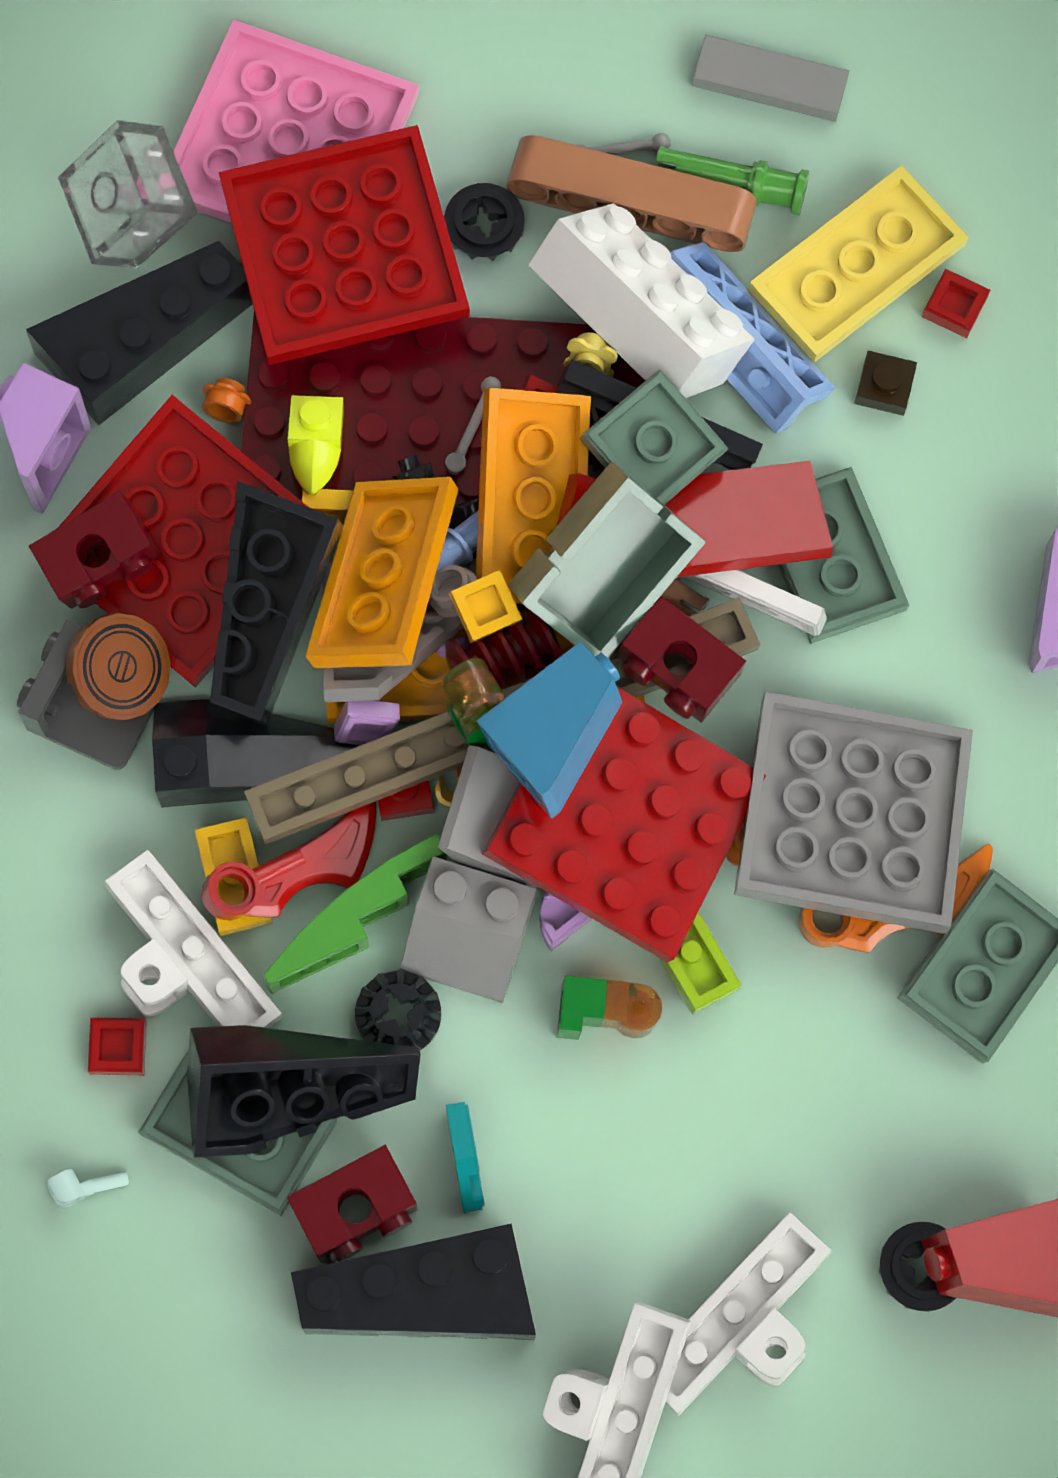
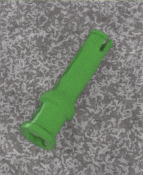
(763, 182)

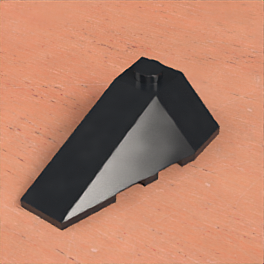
(218, 754)
(277, 1082)

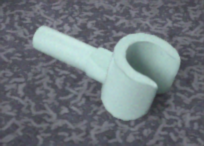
(69, 1191)

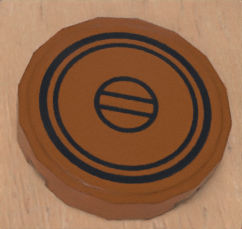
(118, 666)

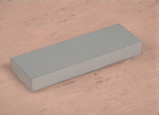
(770, 78)

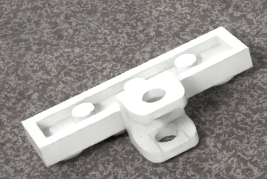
(182, 952)
(745, 1318)
(621, 1410)

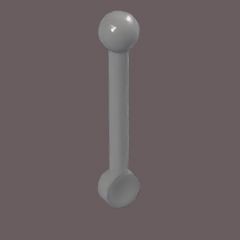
(658, 140)
(456, 461)

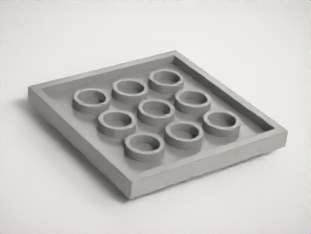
(855, 813)

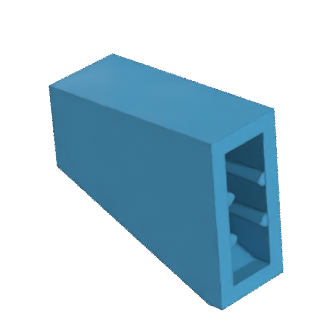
(555, 724)

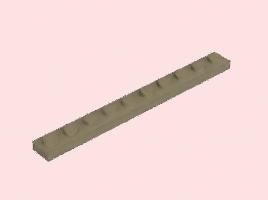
(428, 749)

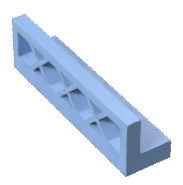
(766, 372)

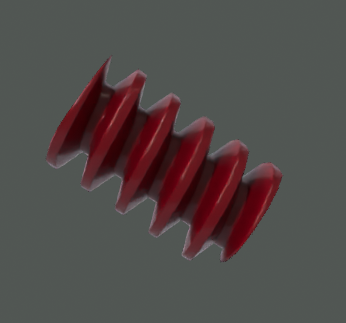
(510, 650)

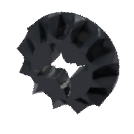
(498, 205)
(406, 987)
(899, 1276)

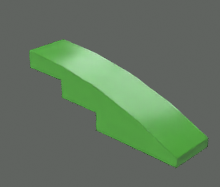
(339, 927)

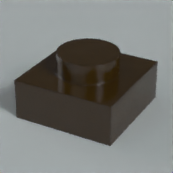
(885, 383)

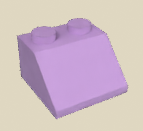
(44, 429)

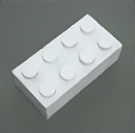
(641, 299)

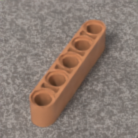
(657, 197)

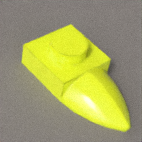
(315, 439)

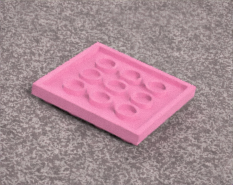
(276, 101)

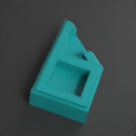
(465, 1156)

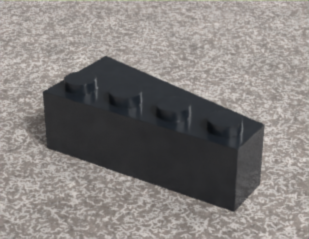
(142, 328)
(269, 592)
(429, 1289)

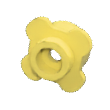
(593, 352)

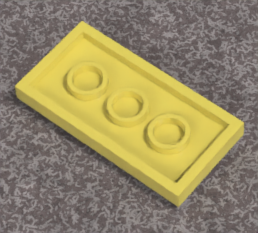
(857, 263)

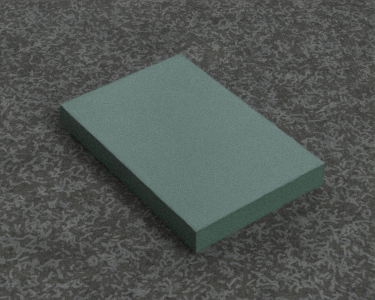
(859, 578)
(985, 966)
(261, 1176)

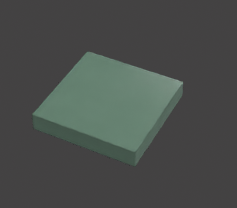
(655, 438)

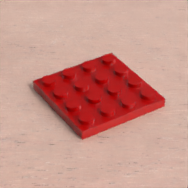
(344, 244)
(184, 491)
(636, 830)

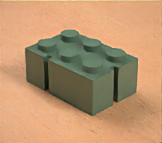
(606, 563)

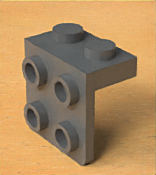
(53, 712)

